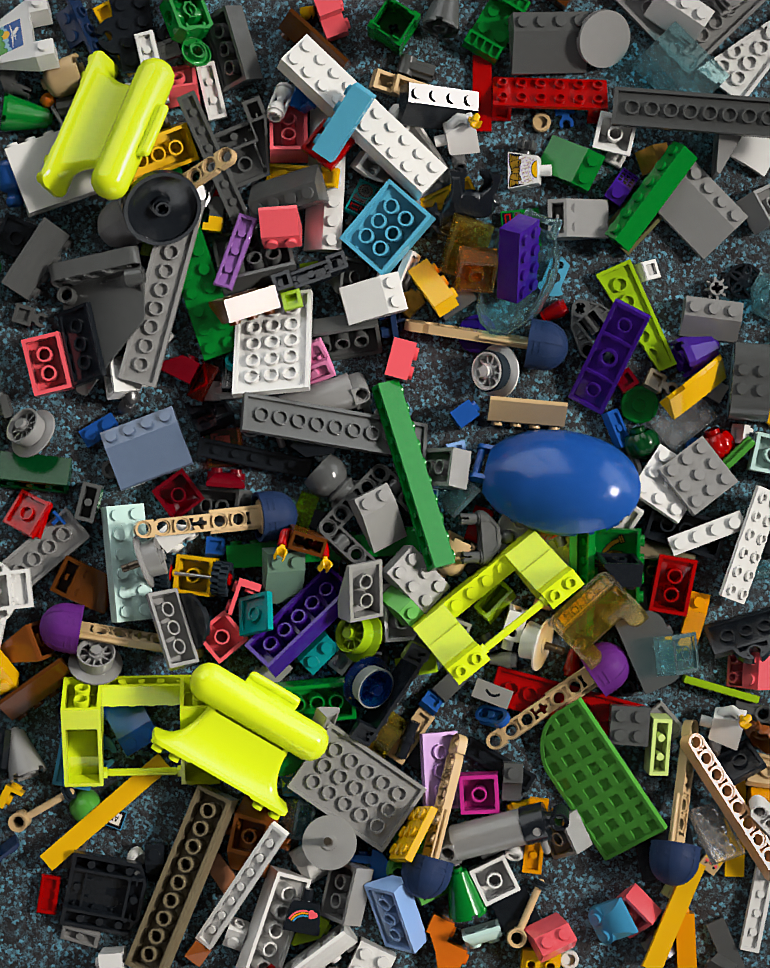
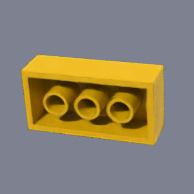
(171, 150)

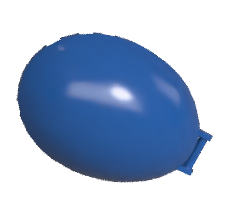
(558, 481)

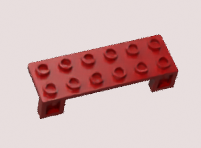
(548, 94)

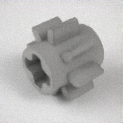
(719, 284)

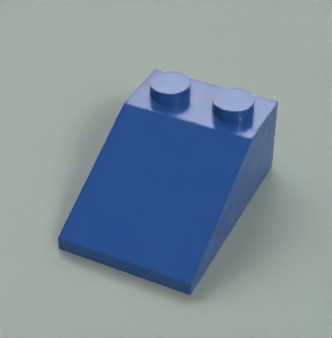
(131, 726)

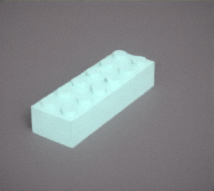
(128, 588)

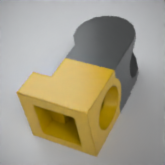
(216, 216)

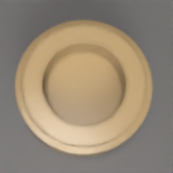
(541, 122)

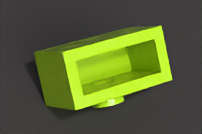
(495, 602)

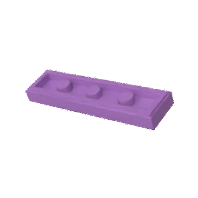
(235, 252)

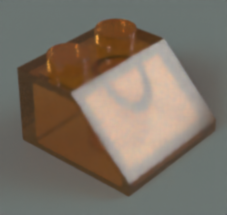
(476, 269)

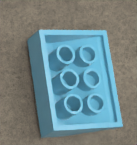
(387, 228)

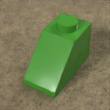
(401, 606)

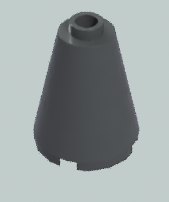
(442, 18)

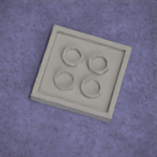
(697, 476)

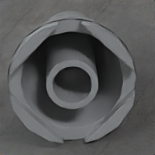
(23, 757)

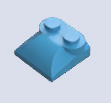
(611, 920)

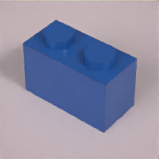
(465, 413)

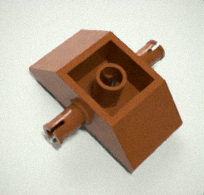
(241, 842)

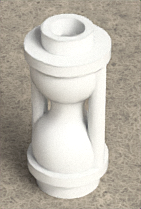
(276, 109)

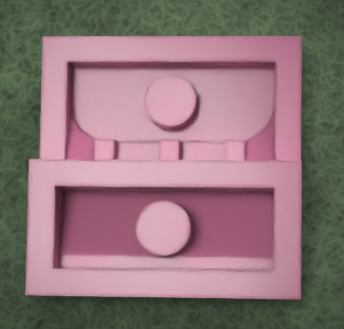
(320, 362)

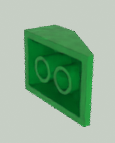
(572, 163)

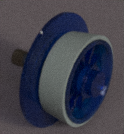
(368, 683)

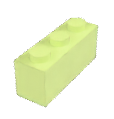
(658, 750)

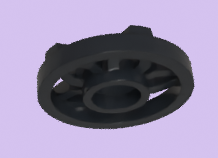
(743, 281)

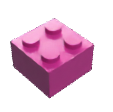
(479, 792)

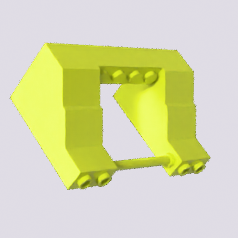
(539, 570)
(84, 725)

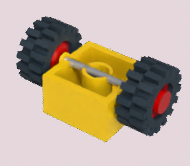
(197, 575)

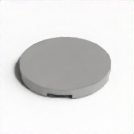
(603, 38)

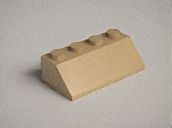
(526, 411)

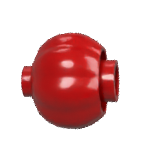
(720, 441)

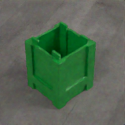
(393, 14)

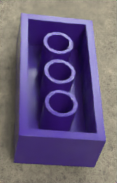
(518, 258)

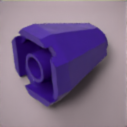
(694, 353)

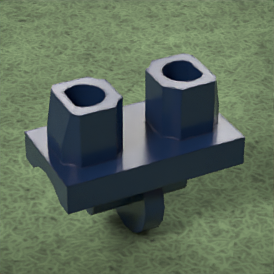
(392, 329)

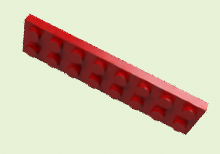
(531, 688)

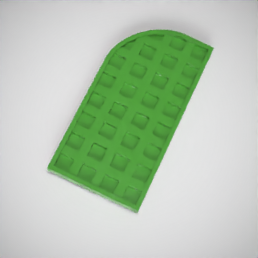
(596, 781)

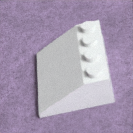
(326, 949)

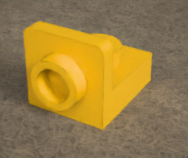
(6, 796)

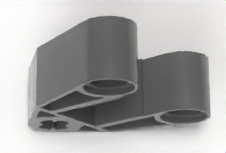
(577, 332)

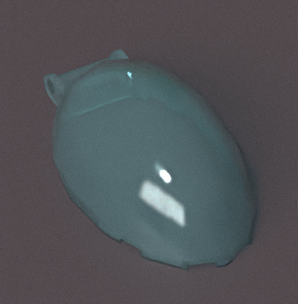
(506, 317)

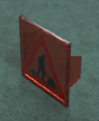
(202, 381)

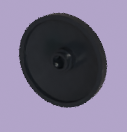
(161, 207)

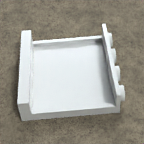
(27, 160)

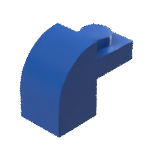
(377, 861)

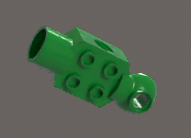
(188, 24)

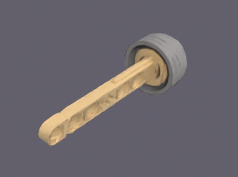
(111, 222)

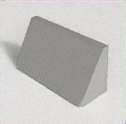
(326, 716)
(80, 936)

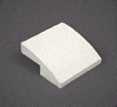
(753, 153)

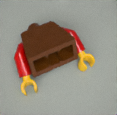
(304, 541)

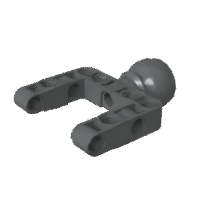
(332, 482)

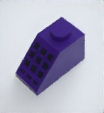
(620, 188)

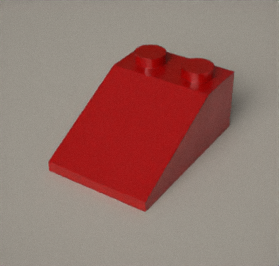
(672, 585)

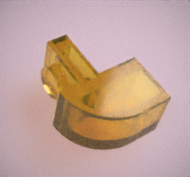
(388, 735)

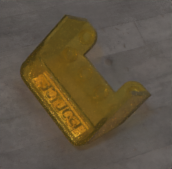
(593, 613)

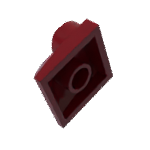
(221, 479)
(178, 494)

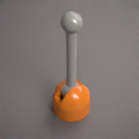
(49, 102)

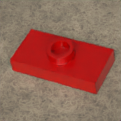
(48, 894)

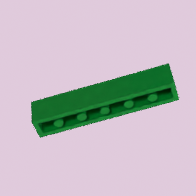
(651, 195)

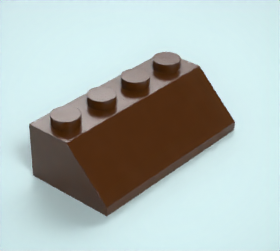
(295, 28)
(36, 689)

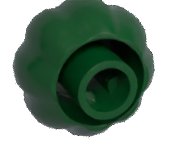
(641, 443)

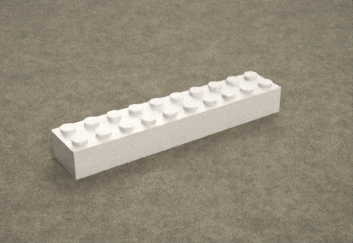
(378, 130)

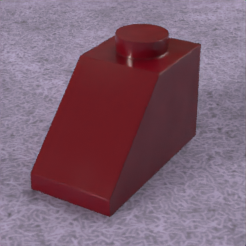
(182, 368)

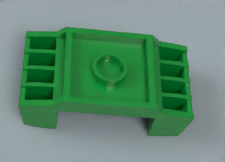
(490, 32)

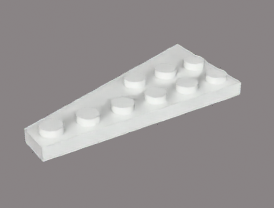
(746, 62)

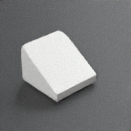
(647, 270)

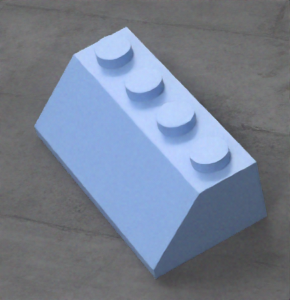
(396, 914)

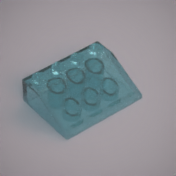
(679, 64)

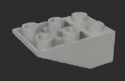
(580, 218)

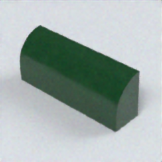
(35, 472)

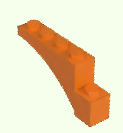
(448, 953)

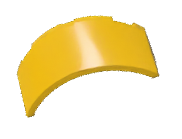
(695, 388)

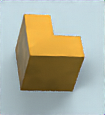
(649, 156)

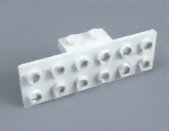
(748, 548)

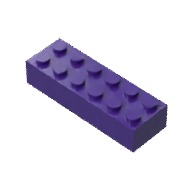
(298, 623)

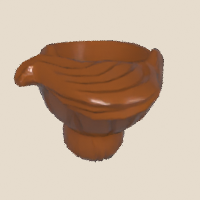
(759, 736)

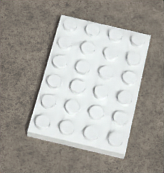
(274, 351)

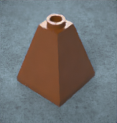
(27, 645)

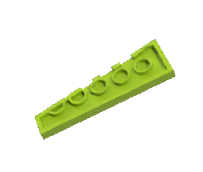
(623, 283)

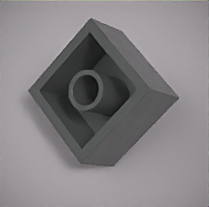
(629, 724)

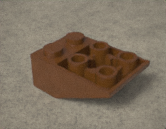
(82, 584)

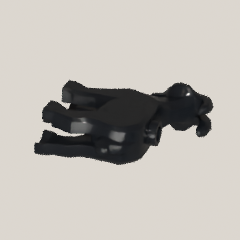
(466, 201)

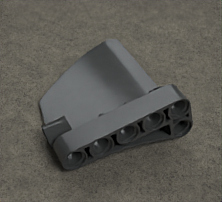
(116, 291)

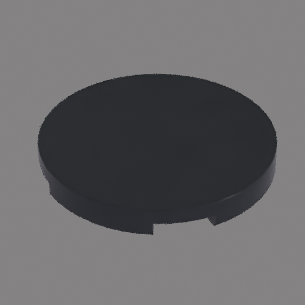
(197, 618)

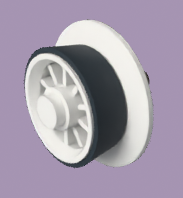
(495, 371)

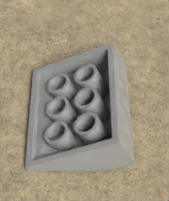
(701, 212)

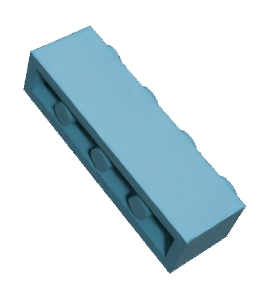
(343, 122)

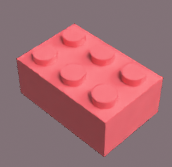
(47, 364)

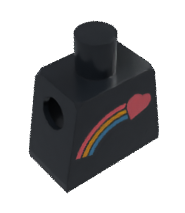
(303, 914)

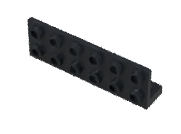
(407, 669)

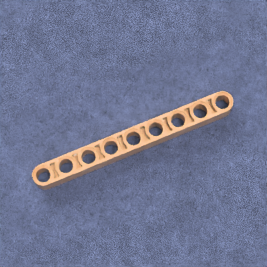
(726, 801)

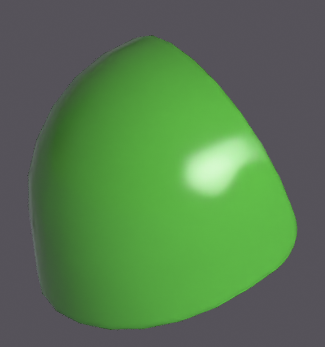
(83, 803)

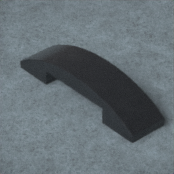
(312, 274)

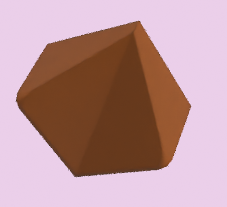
(197, 953)

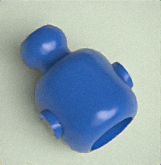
(9, 185)

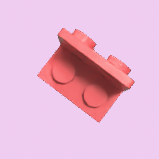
(250, 587)

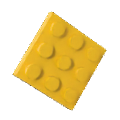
(412, 834)

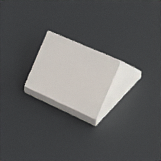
(612, 138)

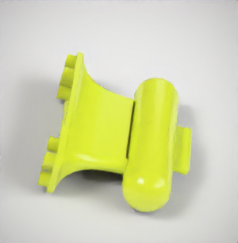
(109, 127)
(244, 733)

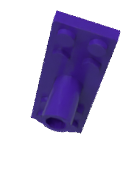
(609, 356)

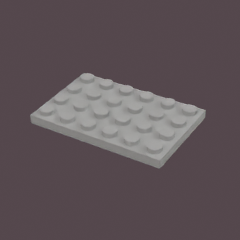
(359, 788)

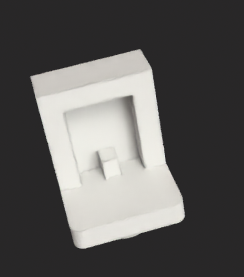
(236, 933)

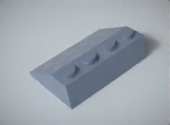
(146, 448)

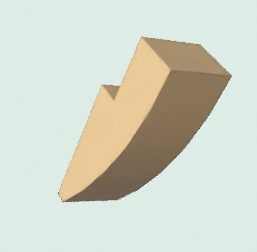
(388, 82)

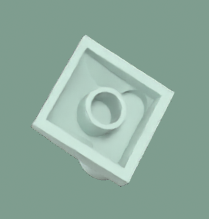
(481, 933)

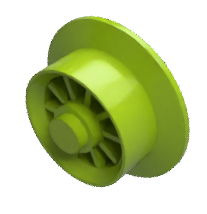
(359, 638)

